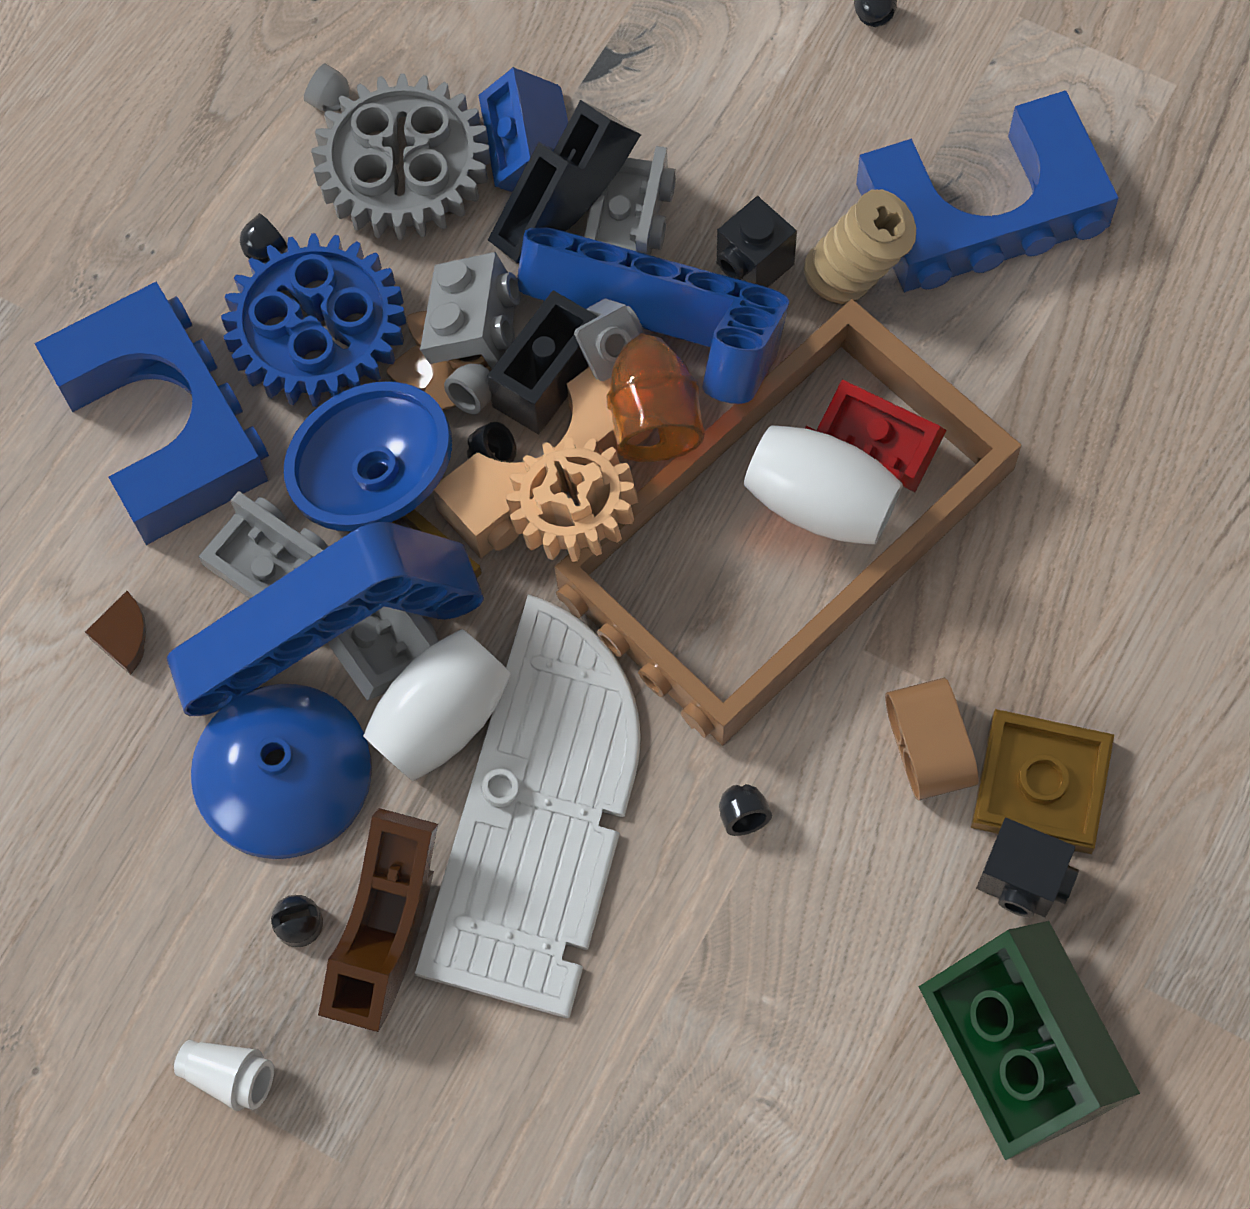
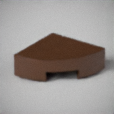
(121, 632)

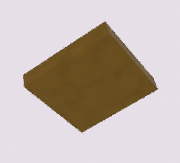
(1043, 778)

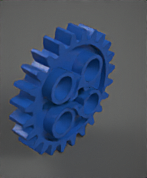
(278, 350)

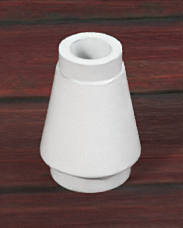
(227, 1073)

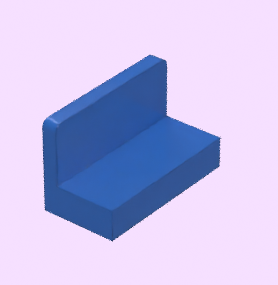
(518, 115)

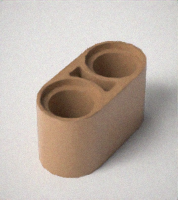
(931, 739)

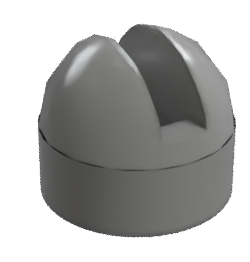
(326, 88)
(469, 388)

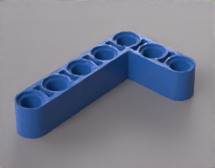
(670, 298)
(316, 603)

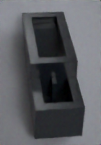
(564, 180)

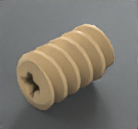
(861, 247)

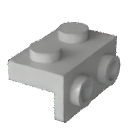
(632, 203)
(470, 310)
(258, 546)
(382, 648)

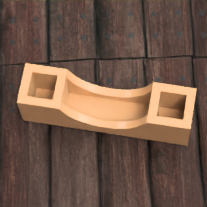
(476, 491)

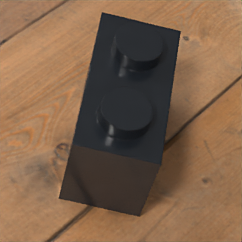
(536, 367)

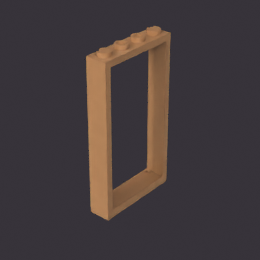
(913, 382)

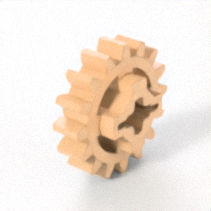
(551, 518)

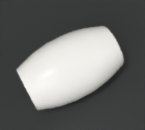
(822, 484)
(437, 704)

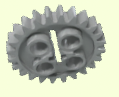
(350, 156)

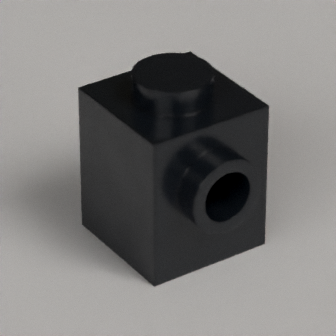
(756, 244)
(1028, 870)

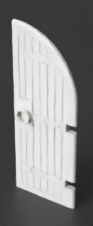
(530, 837)

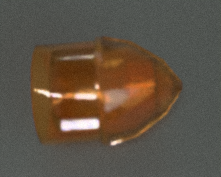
(654, 391)

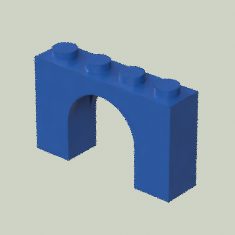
(1067, 202)
(144, 341)

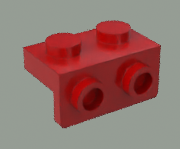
(884, 431)

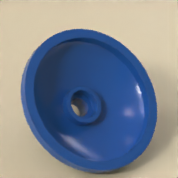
(368, 455)
(288, 805)

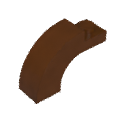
(383, 923)

